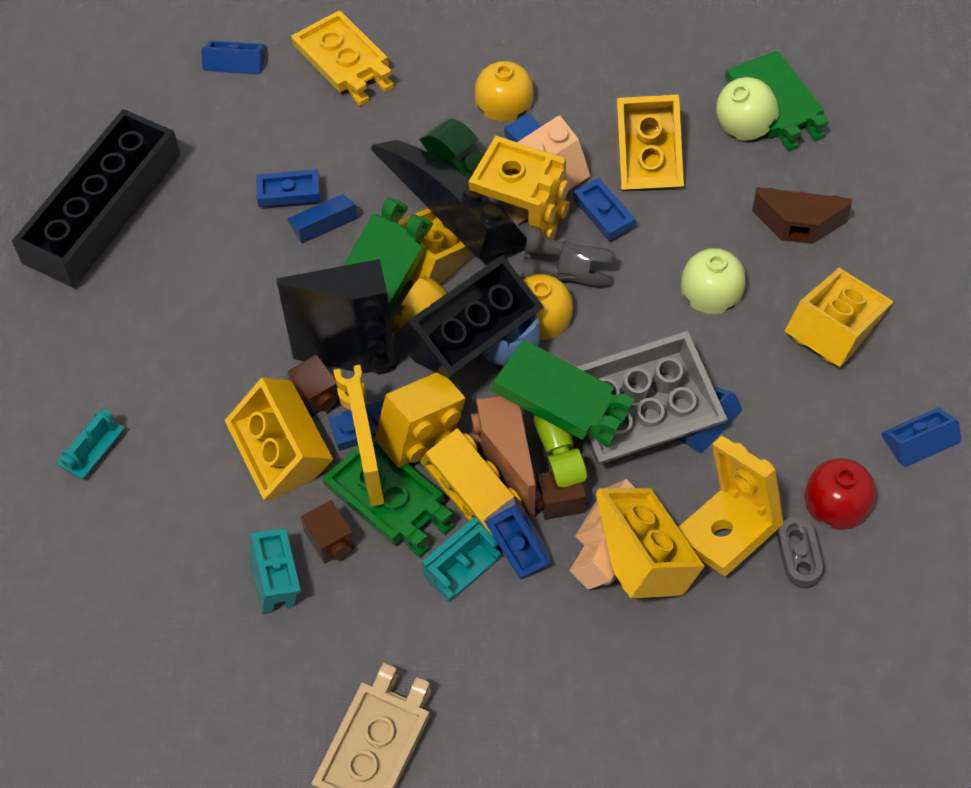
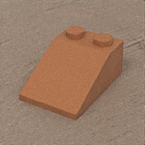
(503, 442)

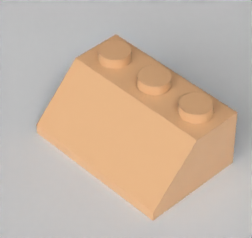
(559, 140)

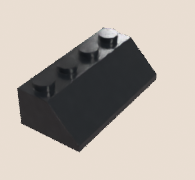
(469, 319)

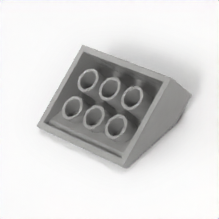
(668, 390)

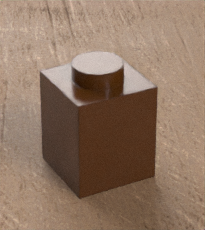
(314, 385)
(557, 500)
(328, 532)

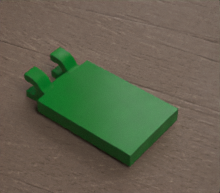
(794, 99)
(394, 245)
(561, 394)
(406, 494)

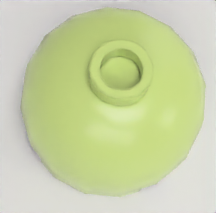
(746, 108)
(713, 281)

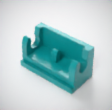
(461, 560)
(273, 569)

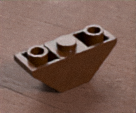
(800, 215)

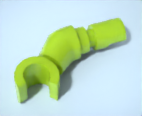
(565, 463)

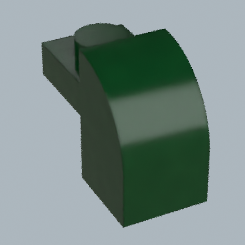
(455, 144)

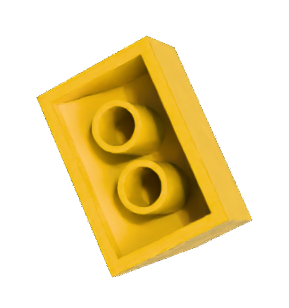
(277, 438)

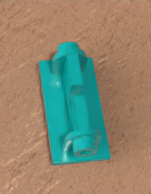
(91, 444)

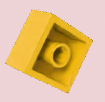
(418, 418)

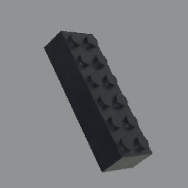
(96, 198)

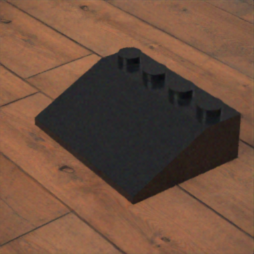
(340, 317)

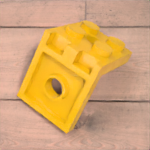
(537, 187)
(744, 505)

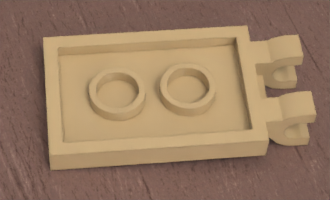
(376, 735)

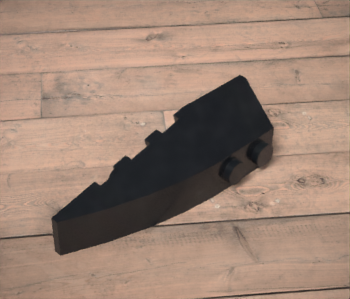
(447, 194)

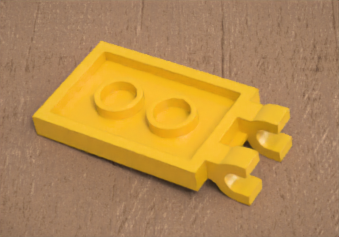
(344, 56)
(356, 403)

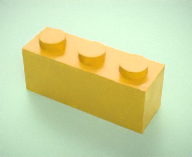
(466, 477)

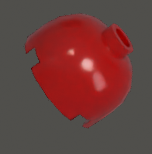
(840, 493)

